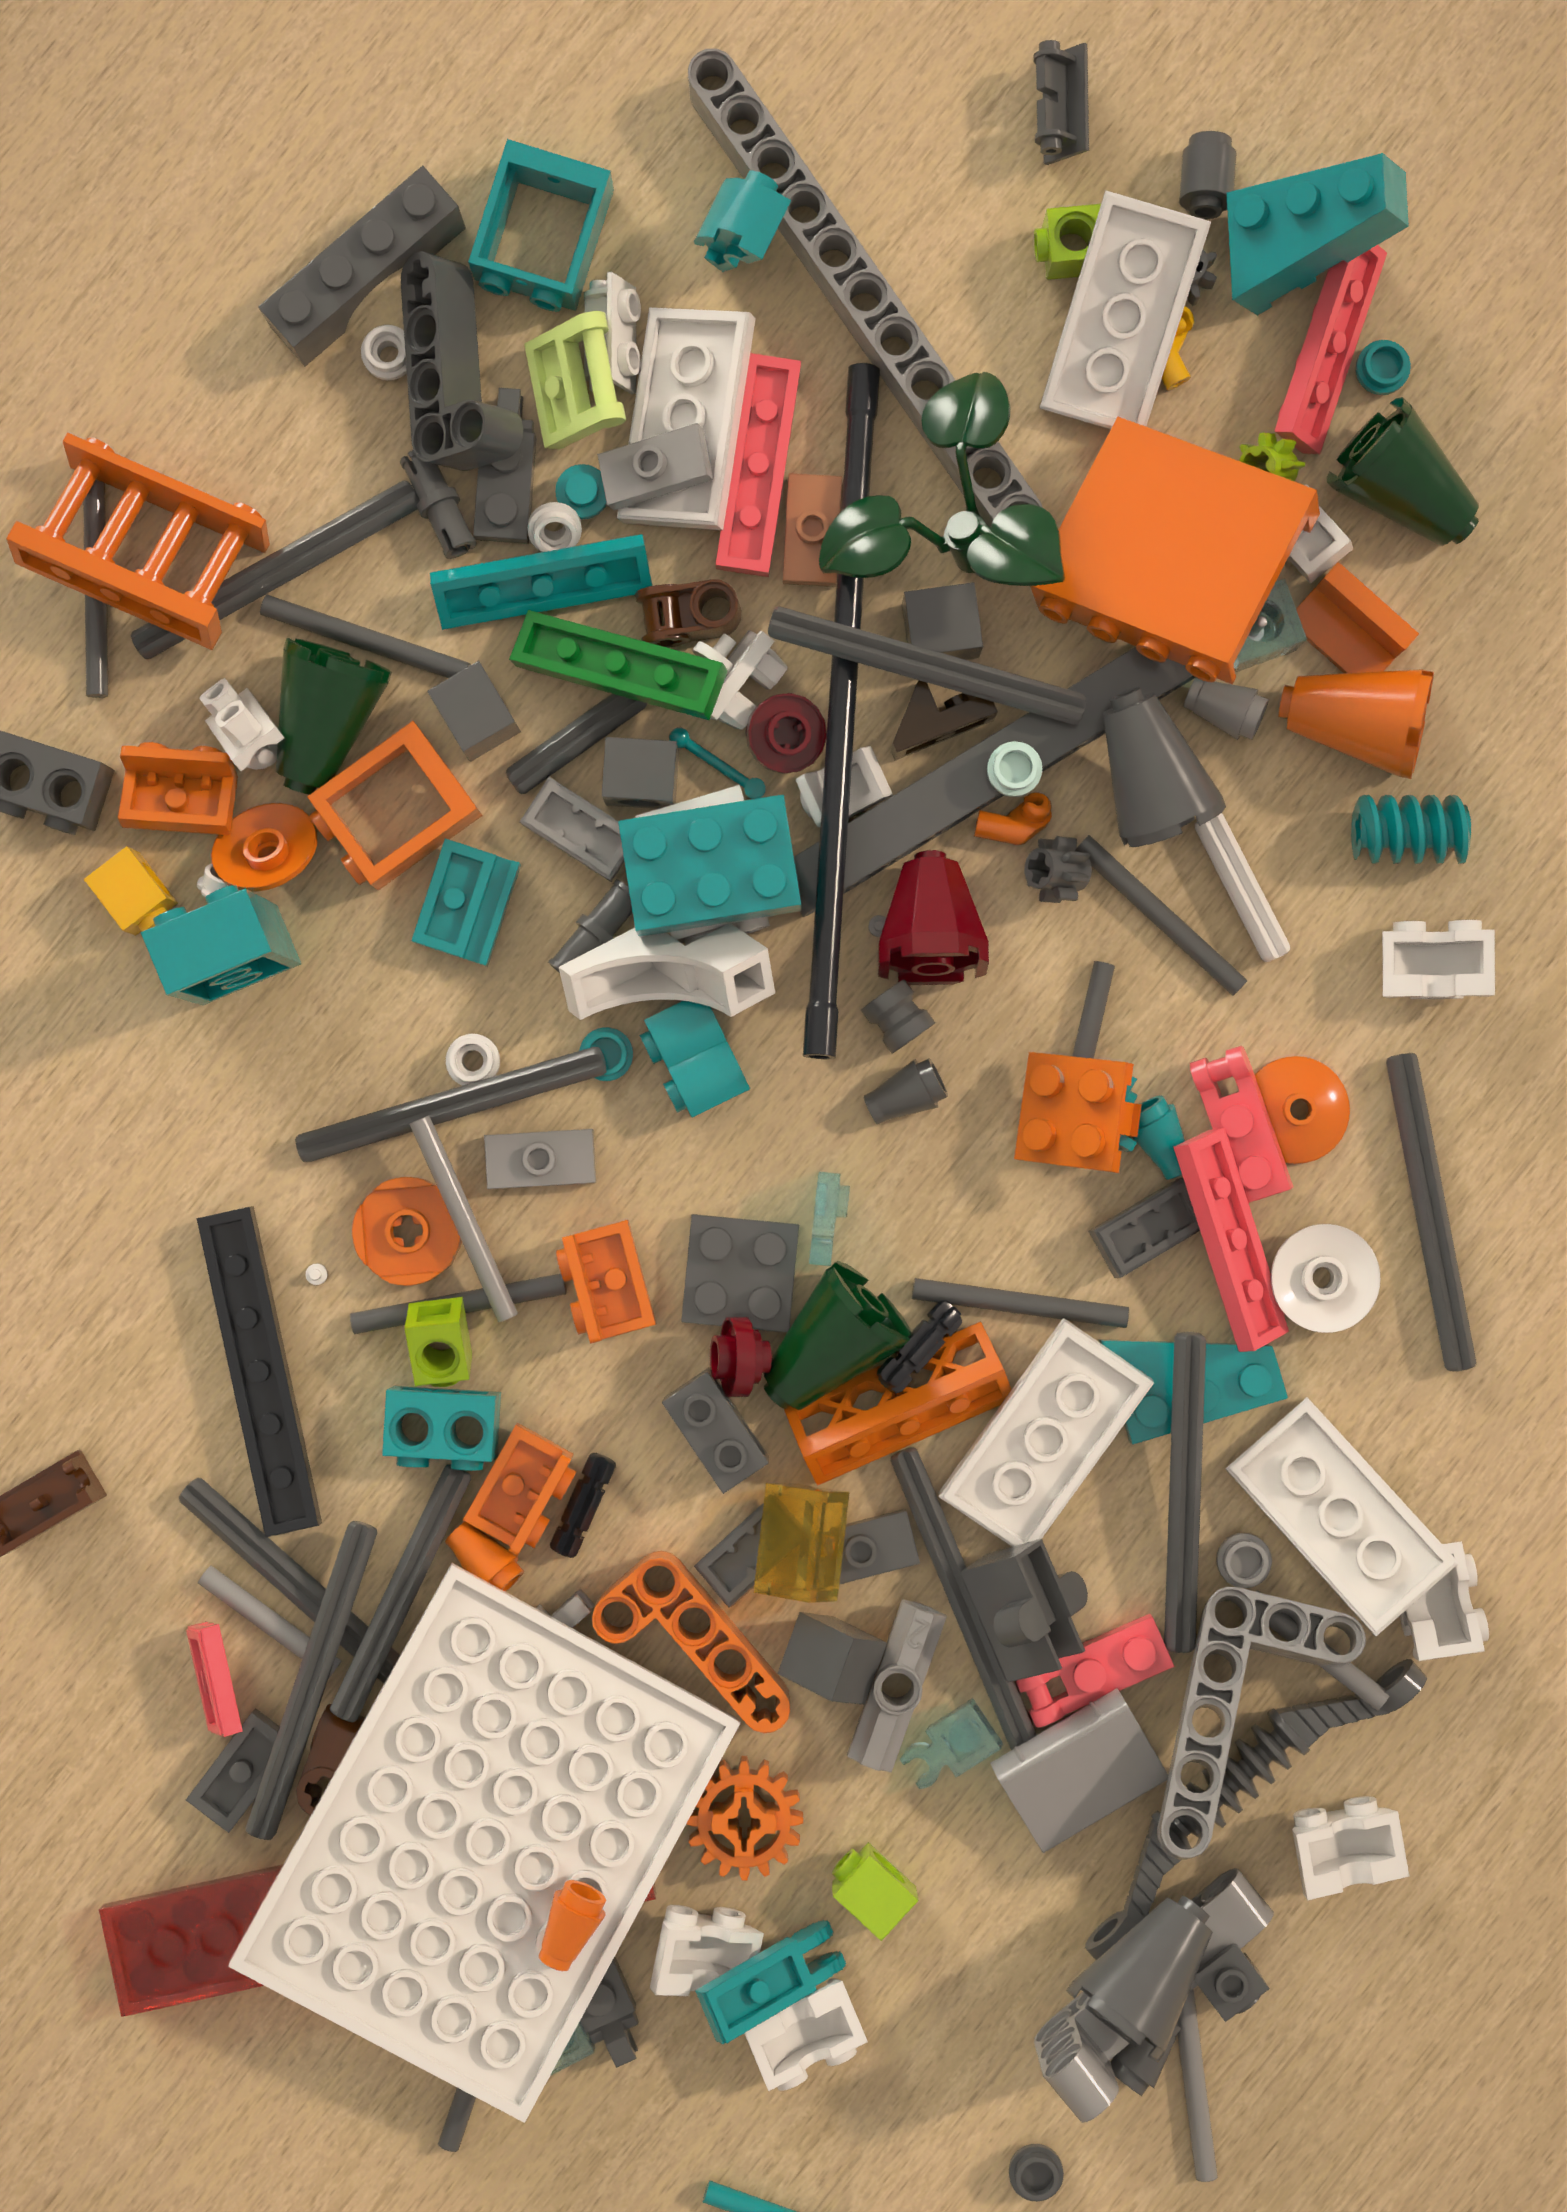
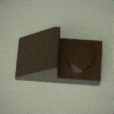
(927, 726)

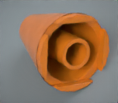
(1363, 714)

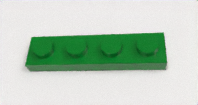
(619, 665)

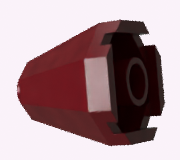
(932, 925)

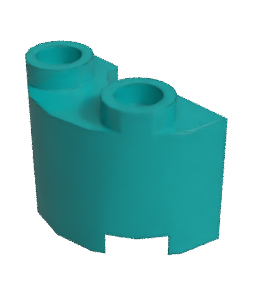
(742, 220)

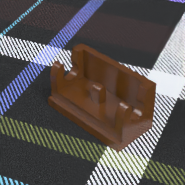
(47, 1500)

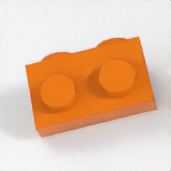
(177, 789)
(606, 1282)
(519, 1489)

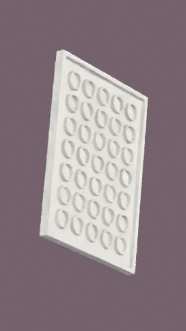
(457, 1813)

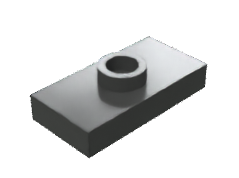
(1146, 1229)
(877, 1546)
(733, 1562)

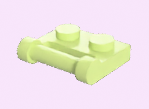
(561, 382)

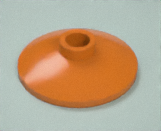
(265, 847)
(1327, 1104)

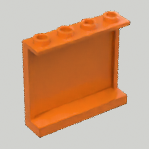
(1174, 549)

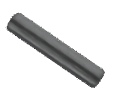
(572, 741)

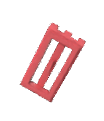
(214, 1679)

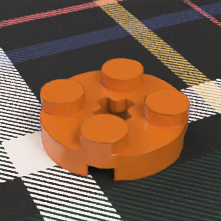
(387, 1254)

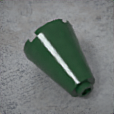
(1406, 477)
(322, 710)
(834, 1339)

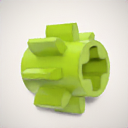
(1272, 456)

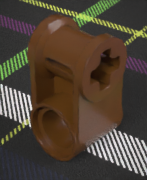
(683, 612)
(327, 1750)

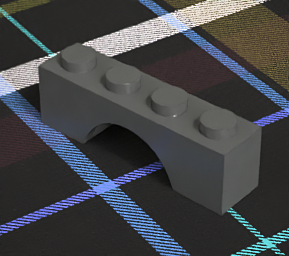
(324, 294)

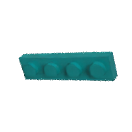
(540, 581)

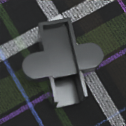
(1026, 1608)

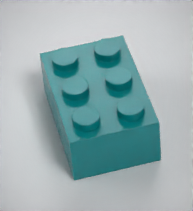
(710, 865)
(219, 946)

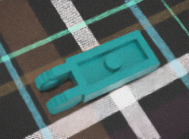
(767, 1983)

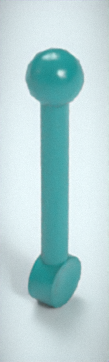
(753, 788)

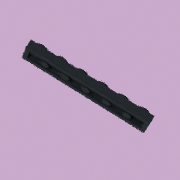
(259, 1371)

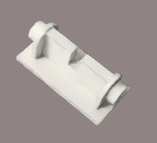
(622, 310)

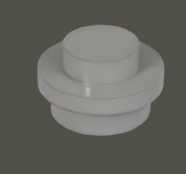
(1244, 1560)

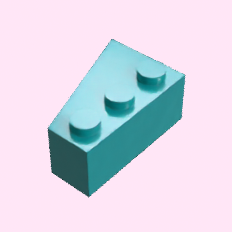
(1308, 223)

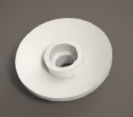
(1352, 1282)

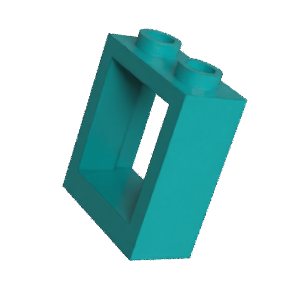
(554, 175)

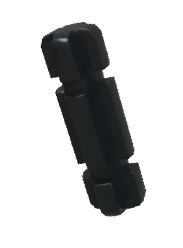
(922, 1346)
(582, 1505)

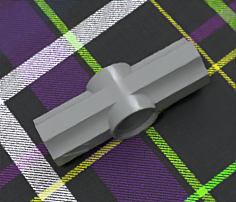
(886, 1717)

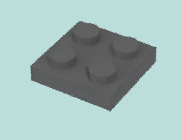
(740, 1271)

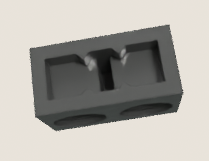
(49, 773)
(716, 1430)

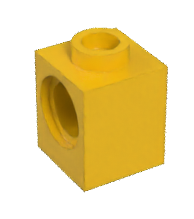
(130, 891)

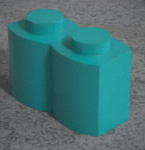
(695, 1055)

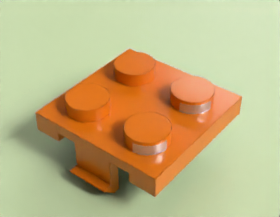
(1075, 1112)

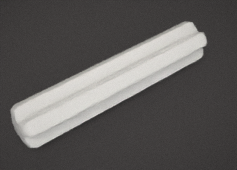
(1243, 888)

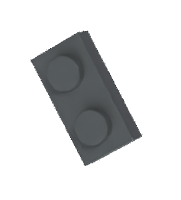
(237, 1773)

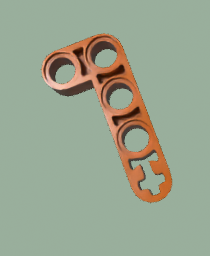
(700, 1646)

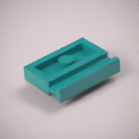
(466, 902)

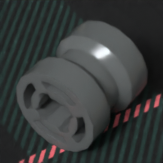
(898, 1016)

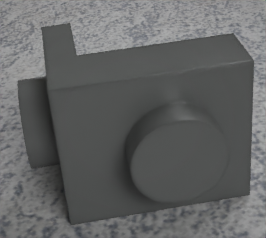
(1231, 1982)

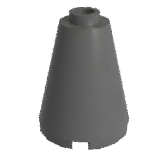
(1154, 772)
(1148, 1974)

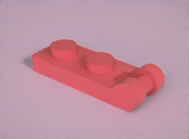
(1245, 1123)
(1108, 1663)

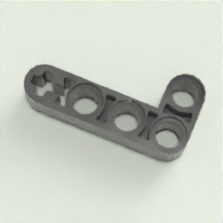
(444, 373)

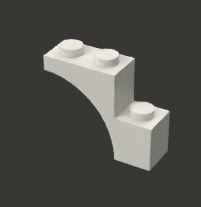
(716, 970)

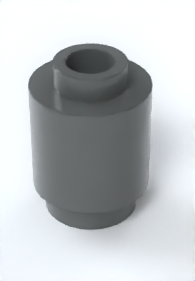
(1207, 174)

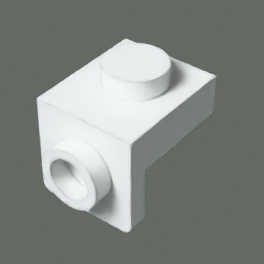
(1320, 548)
(866, 787)

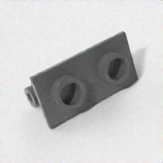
(1064, 105)

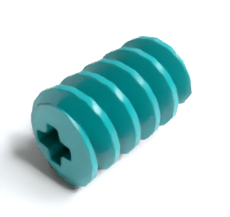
(1411, 827)

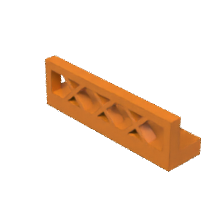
(900, 1418)

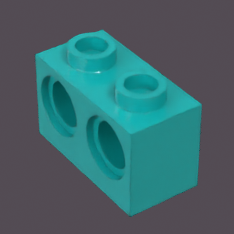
(441, 1411)

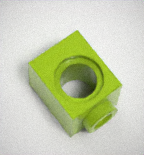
(1047, 244)
(438, 1322)
(873, 1890)

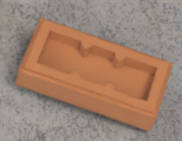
(811, 508)

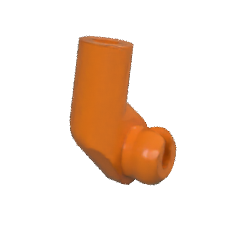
(1019, 824)

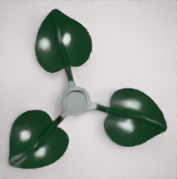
(1016, 549)

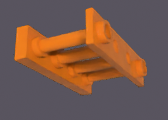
(140, 591)

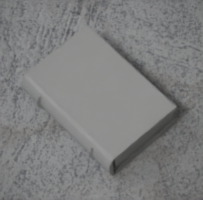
(1079, 1770)

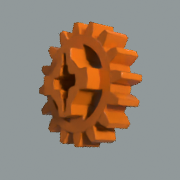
(765, 1819)

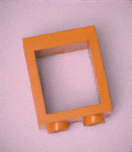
(331, 825)

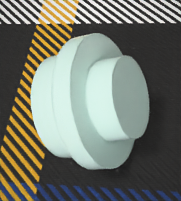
(1014, 769)

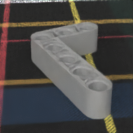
(1224, 1697)
(1078, 2047)

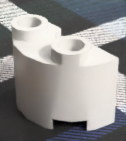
(1438, 963)
(1444, 1617)
(1348, 1847)
(700, 1948)
(805, 2033)

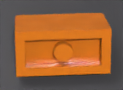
(1353, 624)

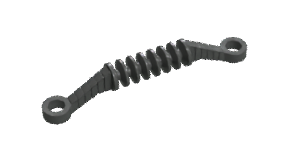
(1293, 1728)

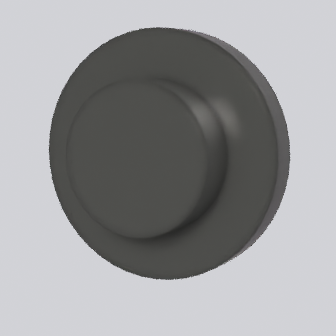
(1036, 2172)

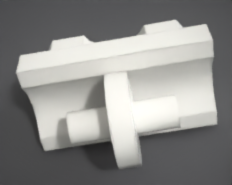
(749, 658)
(241, 726)

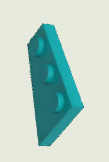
(1232, 1383)

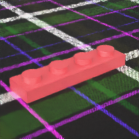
(1329, 350)
(759, 465)
(1231, 1239)

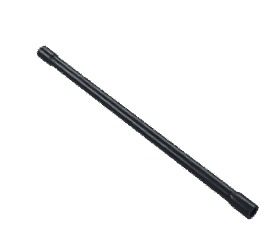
(822, 1010)

